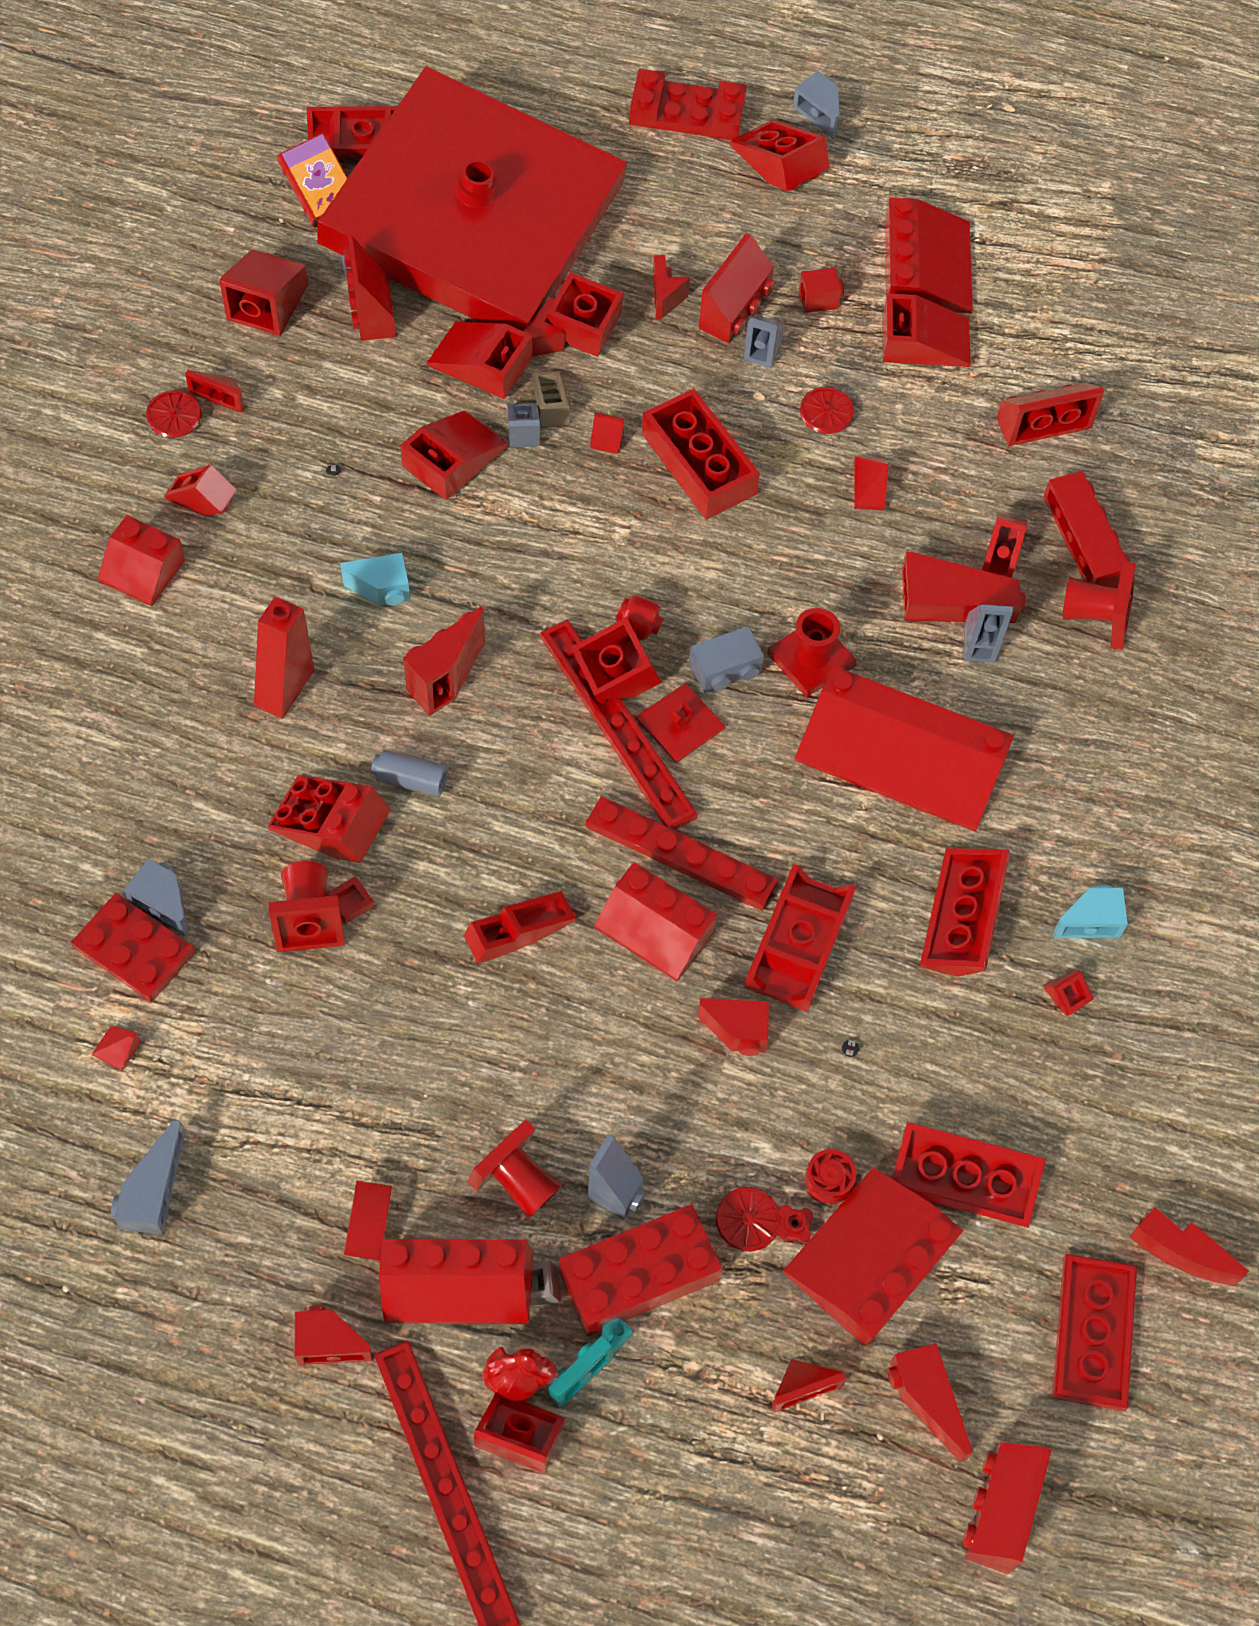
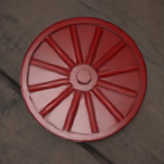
(826, 410)
(173, 413)
(747, 1219)

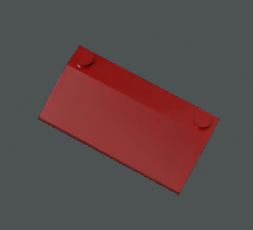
(904, 748)

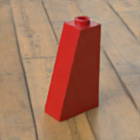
(949, 590)
(282, 657)

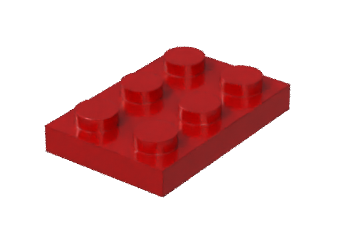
(133, 947)

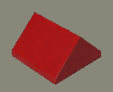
(519, 1432)

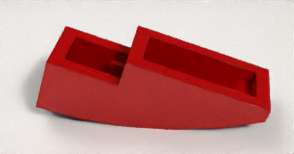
(518, 926)
(1187, 1249)

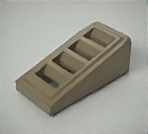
(551, 400)

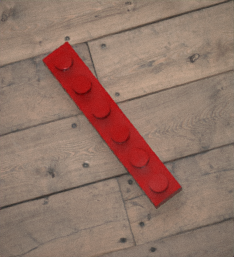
(681, 853)

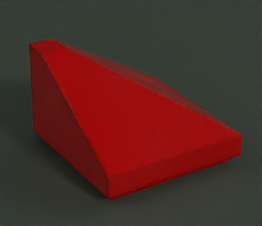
(1069, 992)
(117, 1047)

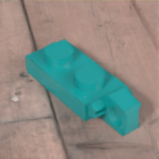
(589, 1362)

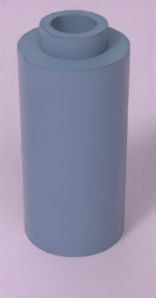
(410, 772)

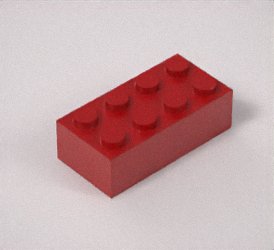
(700, 453)
(639, 1269)

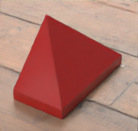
(216, 389)
(870, 482)
(805, 1382)

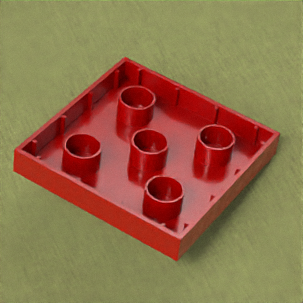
(473, 201)

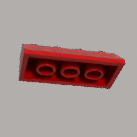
(456, 1281)

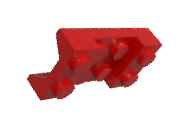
(687, 106)
(348, 128)
(799, 939)

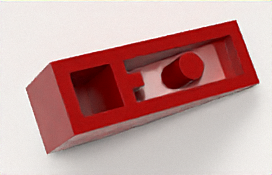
(928, 1393)

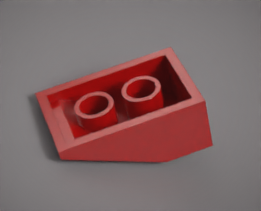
(783, 153)

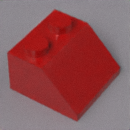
(586, 313)
(140, 560)
(616, 662)

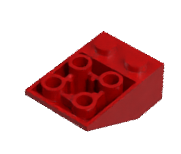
(368, 294)
(923, 333)
(484, 355)
(450, 452)
(442, 664)
(331, 816)

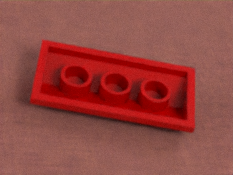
(965, 911)
(969, 1174)

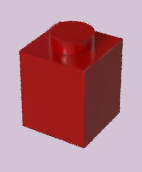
(820, 290)

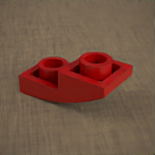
(367, 1220)

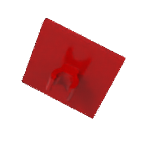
(680, 722)

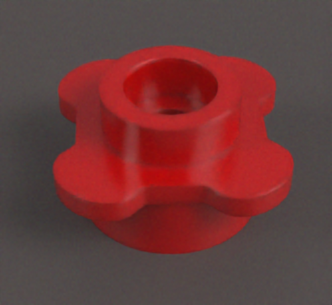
(787, 1231)

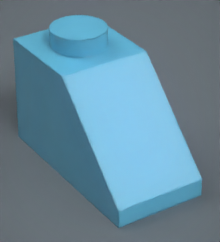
(378, 579)
(1095, 915)

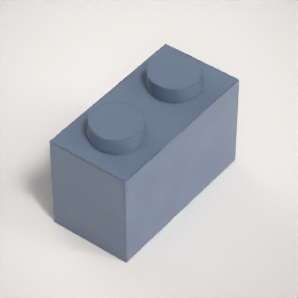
(726, 659)

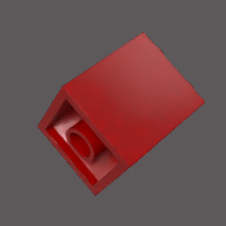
(263, 291)

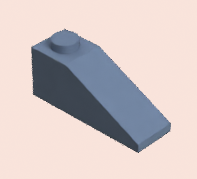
(985, 632)
(614, 1180)
(149, 1187)

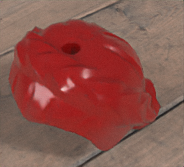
(518, 1374)

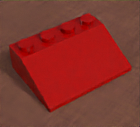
(928, 254)
(872, 1254)

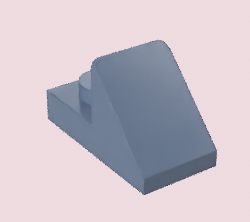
(523, 425)

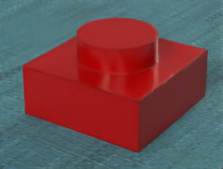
(352, 899)

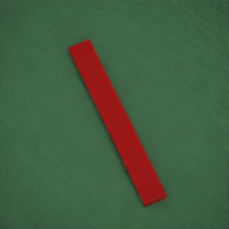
(623, 734)
(446, 1487)

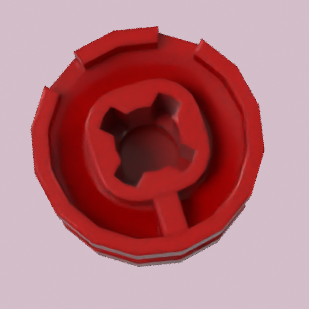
(830, 1176)

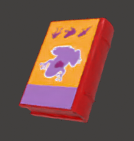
(313, 175)

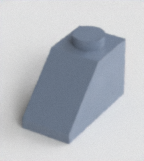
(819, 102)
(763, 340)
(159, 895)

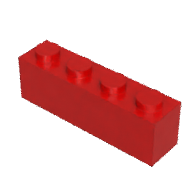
(1085, 529)

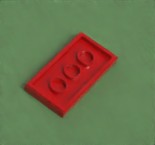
(1095, 1332)

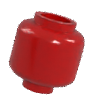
(642, 615)

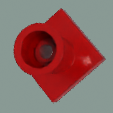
(1103, 603)
(812, 650)
(306, 916)
(517, 1172)

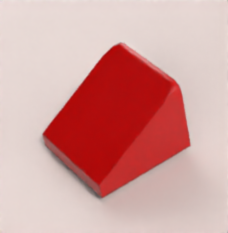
(607, 433)

